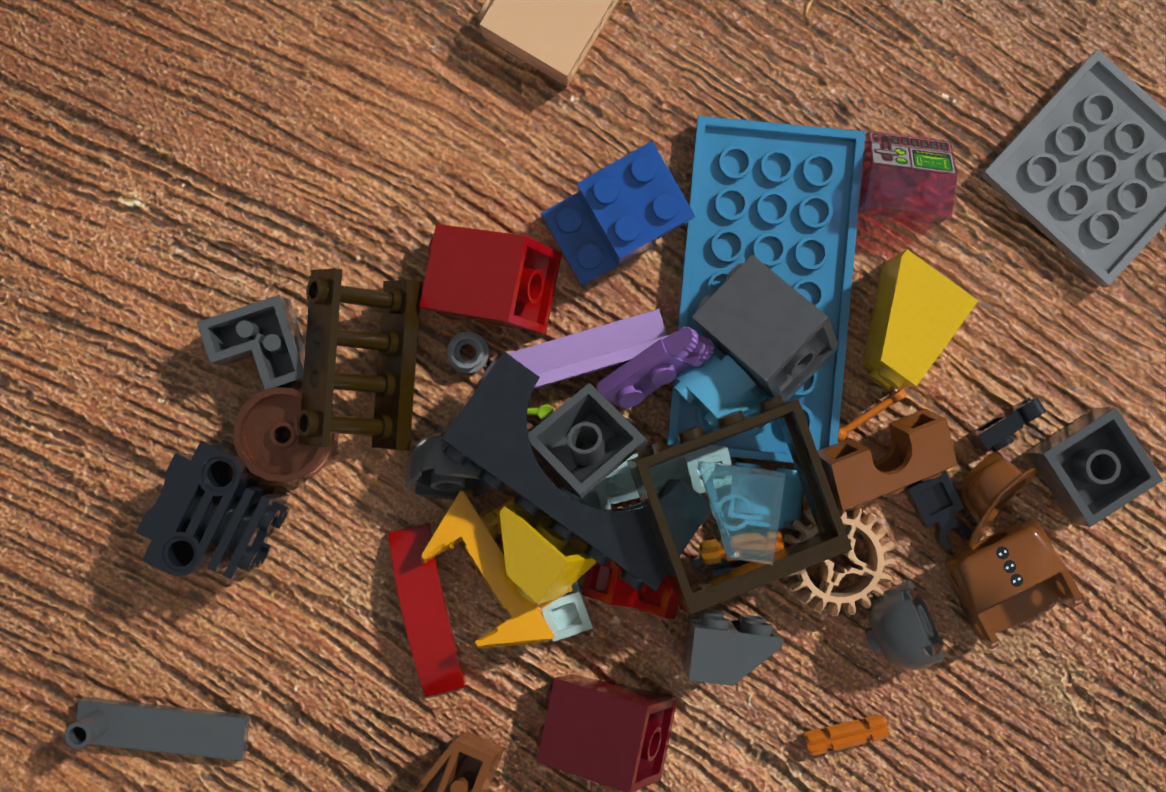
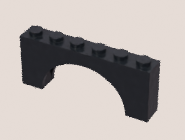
(494, 437)

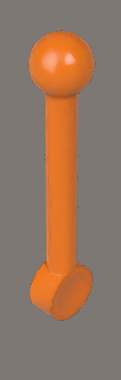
(892, 399)

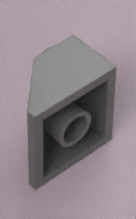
(584, 441)

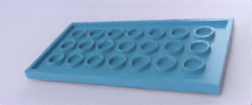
(794, 206)

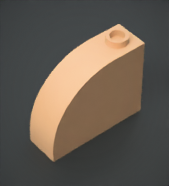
(546, 32)

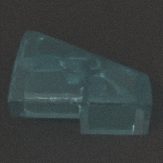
(745, 508)

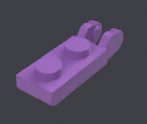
(655, 367)

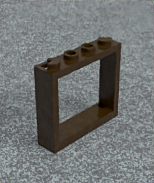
(832, 533)

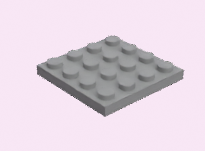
(1090, 169)

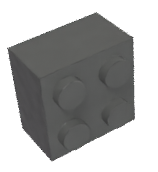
(1094, 466)

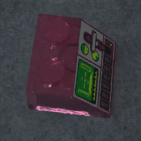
(907, 178)

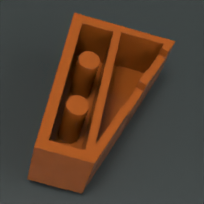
(464, 766)

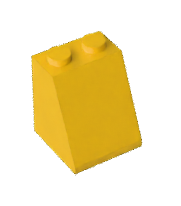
(912, 321)

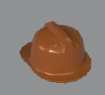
(989, 490)

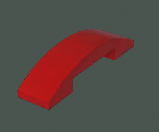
(425, 612)

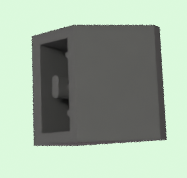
(726, 649)

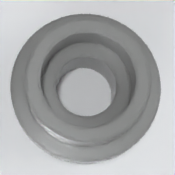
(454, 352)

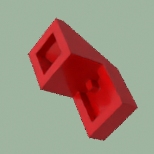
(605, 585)

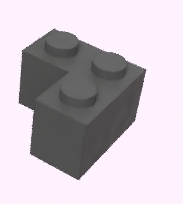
(263, 331)

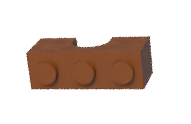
(917, 452)

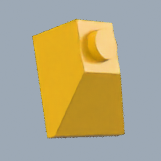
(538, 558)

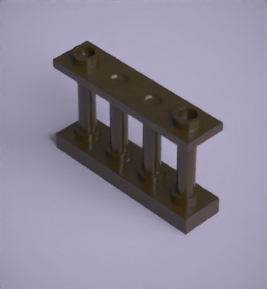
(395, 365)

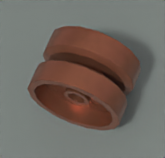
(261, 442)

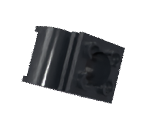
(215, 515)

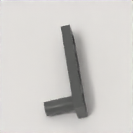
(159, 729)

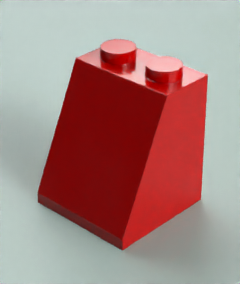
(490, 277)

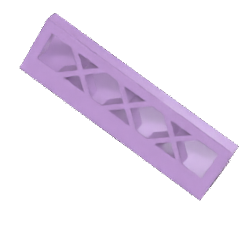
(592, 349)

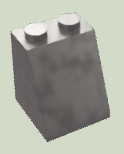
(767, 328)

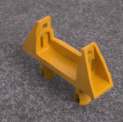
(479, 537)

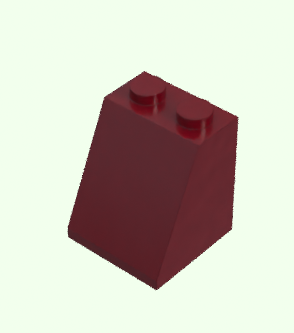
(606, 731)

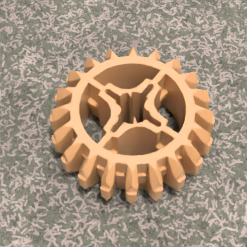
(871, 572)

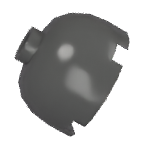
(439, 475)
(903, 629)

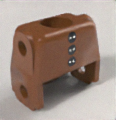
(1009, 579)

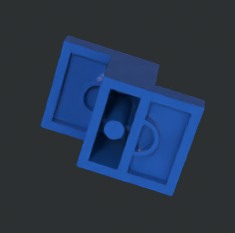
(617, 214)

